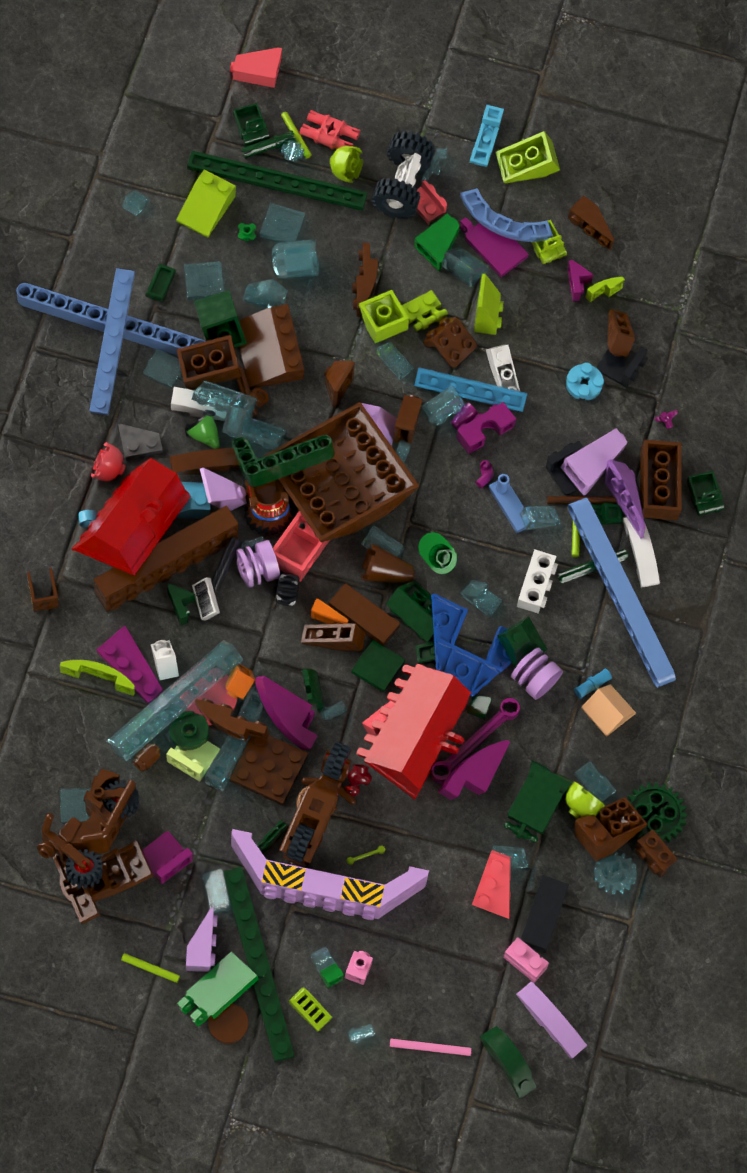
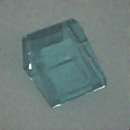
(135, 202)

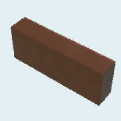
(365, 614)

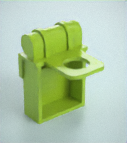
(551, 248)

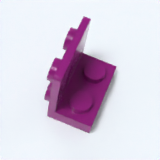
(166, 857)

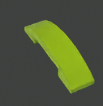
(75, 667)

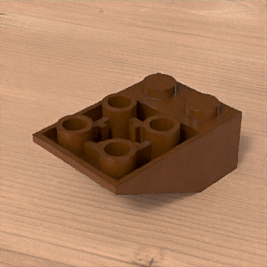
(609, 828)

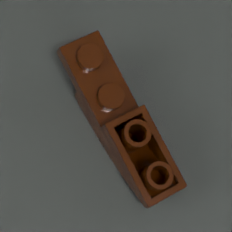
(366, 279)
(224, 719)

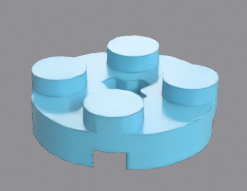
(584, 391)

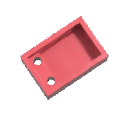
(298, 548)

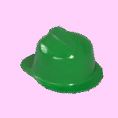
(437, 553)

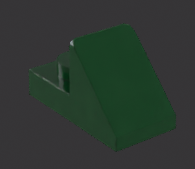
(179, 599)

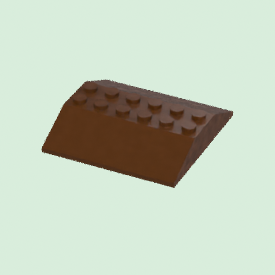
(355, 485)

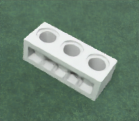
(536, 572)

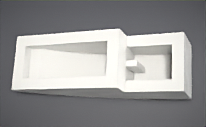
(183, 402)

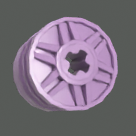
(256, 564)
(533, 670)

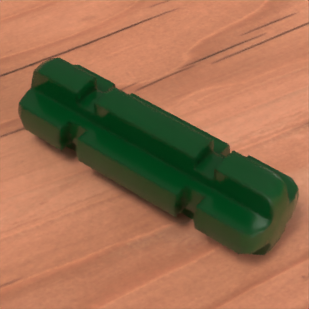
(272, 836)

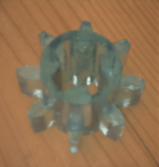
(292, 150)

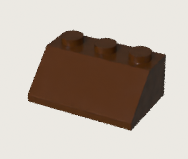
(209, 361)

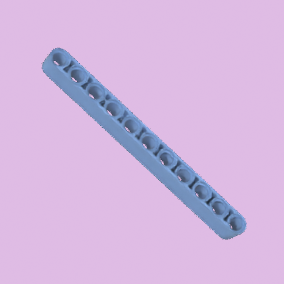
(88, 310)
(622, 592)

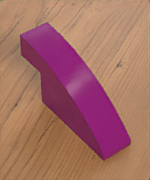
(286, 712)
(474, 771)

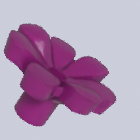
(666, 418)

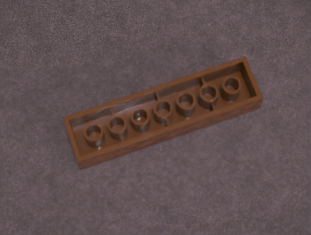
(168, 558)

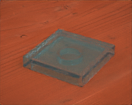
(282, 223)
(203, 279)

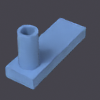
(508, 502)

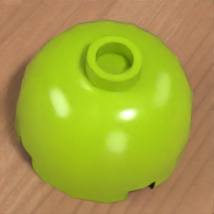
(346, 163)
(582, 802)

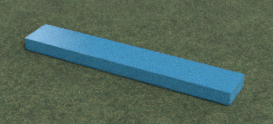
(471, 389)

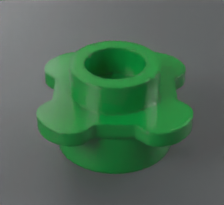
(246, 236)

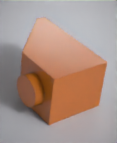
(239, 681)

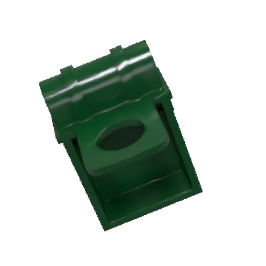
(250, 124)
(705, 493)

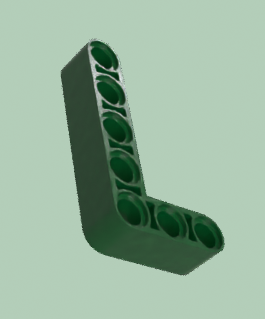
(283, 462)

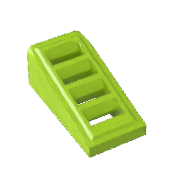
(315, 1004)

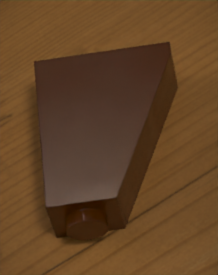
(407, 419)

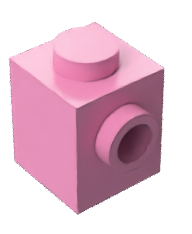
(359, 967)

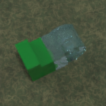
(326, 967)

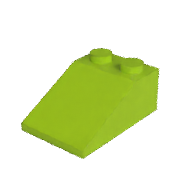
(528, 159)
(206, 203)
(488, 308)

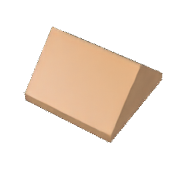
(607, 709)

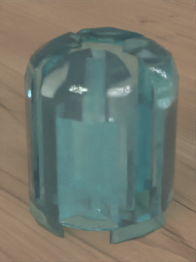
(295, 259)

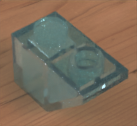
(265, 293)

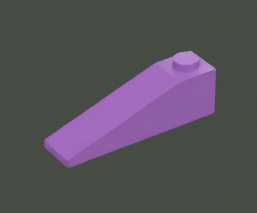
(623, 487)

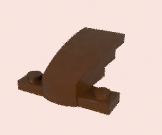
(120, 872)

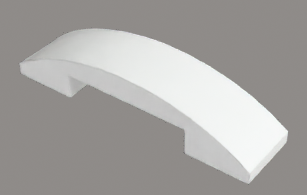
(643, 555)

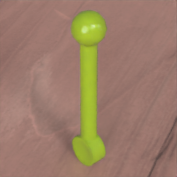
(381, 849)

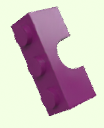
(497, 418)

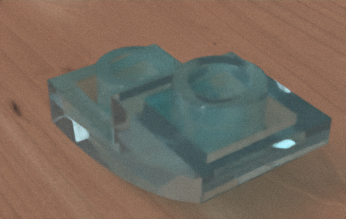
(594, 782)

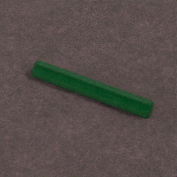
(586, 568)

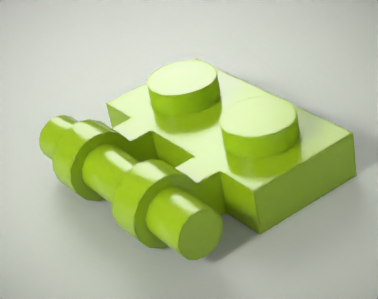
(422, 306)

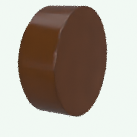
(261, 395)

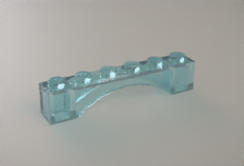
(232, 749)

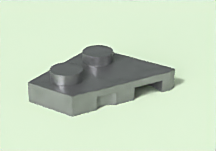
(139, 442)

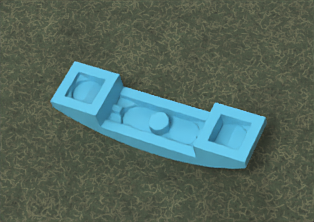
(487, 136)

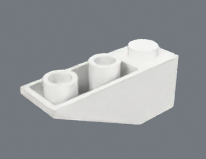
(502, 367)

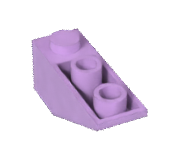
(200, 947)

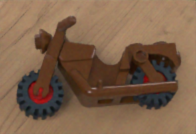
(317, 807)
(94, 834)

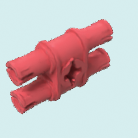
(330, 131)

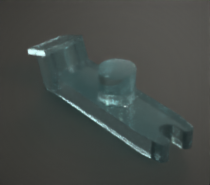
(440, 154)

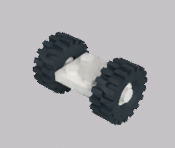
(397, 195)

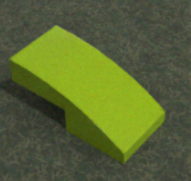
(607, 286)

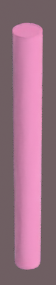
(430, 1047)

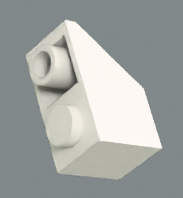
(164, 659)

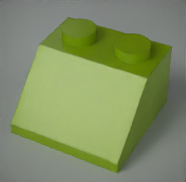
(384, 316)

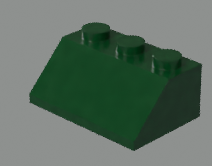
(414, 606)

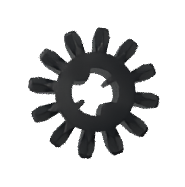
(287, 589)

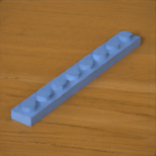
(112, 342)

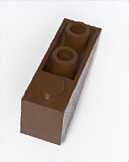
(589, 218)

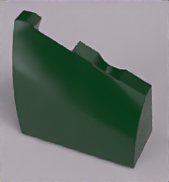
(313, 688)

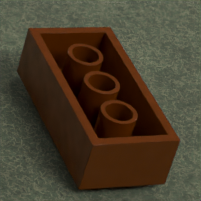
(660, 479)

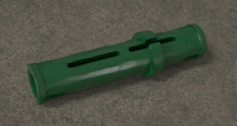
(268, 144)

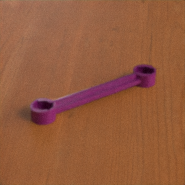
(476, 739)

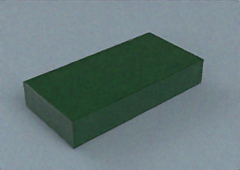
(160, 283)

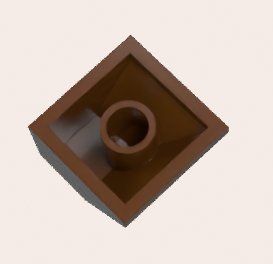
(338, 380)

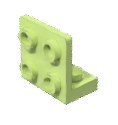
(195, 761)

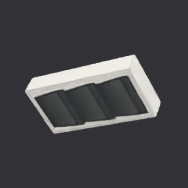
(206, 599)

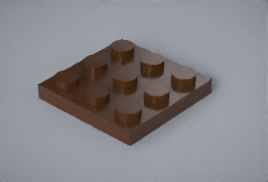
(269, 768)

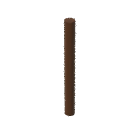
(570, 499)

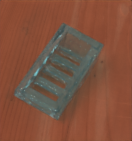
(530, 523)

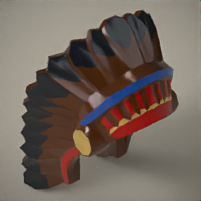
(268, 507)

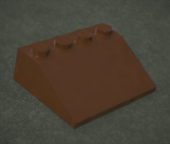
(271, 348)

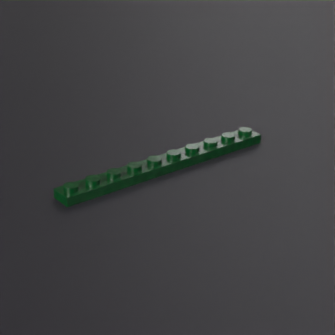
(277, 180)
(258, 963)

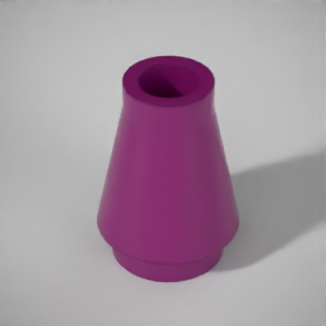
(466, 415)

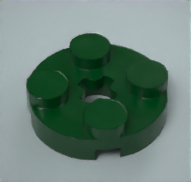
(189, 741)

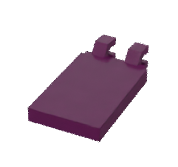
(497, 251)

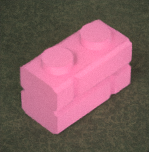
(526, 960)

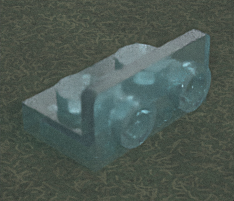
(443, 405)

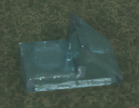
(479, 596)
(517, 855)

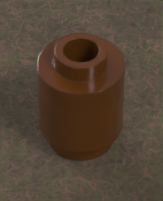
(146, 757)

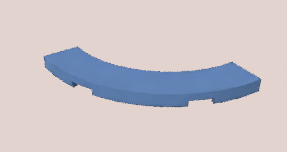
(502, 225)

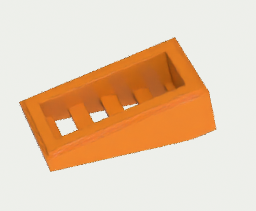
(326, 614)

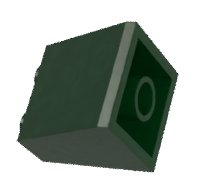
(220, 318)

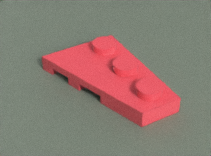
(494, 888)

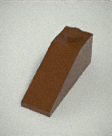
(619, 333)
(334, 636)

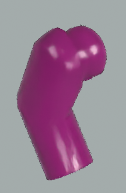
(486, 472)

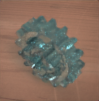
(620, 879)

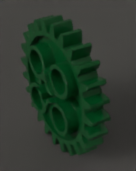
(667, 826)

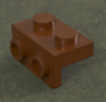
(655, 853)

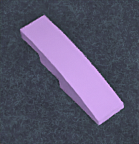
(551, 1019)

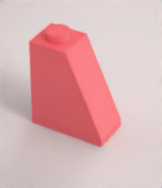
(257, 67)

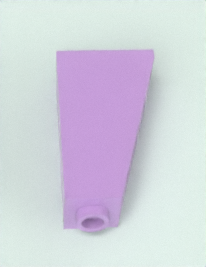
(590, 462)

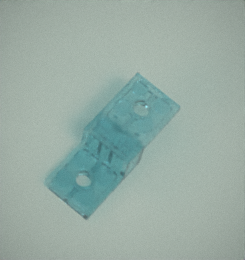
(239, 415)

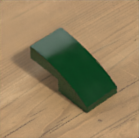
(608, 513)

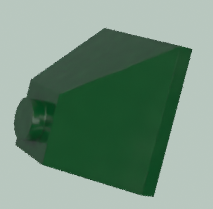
(521, 640)

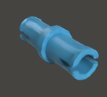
(592, 683)

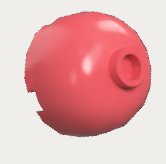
(108, 463)

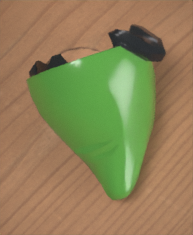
(204, 430)

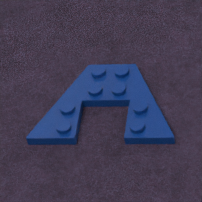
(450, 659)

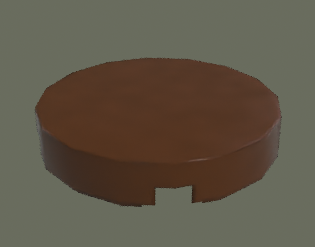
(229, 1025)

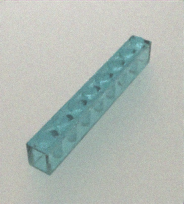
(174, 700)

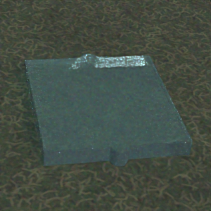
(163, 368)
(73, 804)

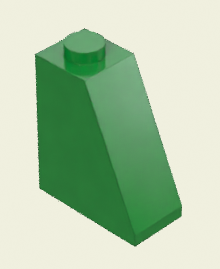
(437, 240)

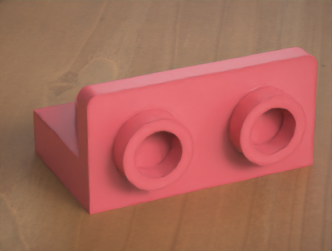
(430, 205)

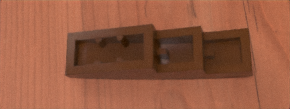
(212, 460)

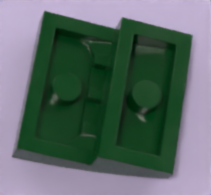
(378, 666)

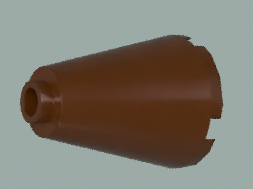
(386, 567)

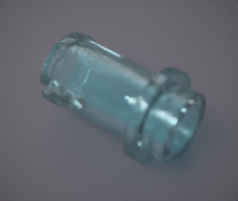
(251, 543)
(328, 713)
(361, 1033)

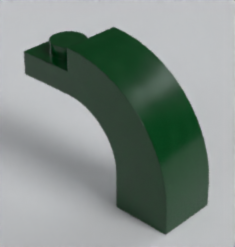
(510, 1059)

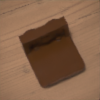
(451, 341)

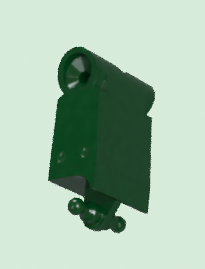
(537, 801)

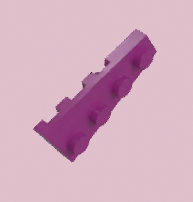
(124, 656)

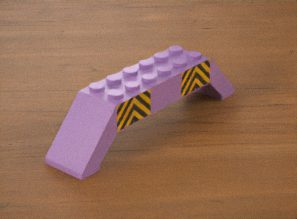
(323, 888)

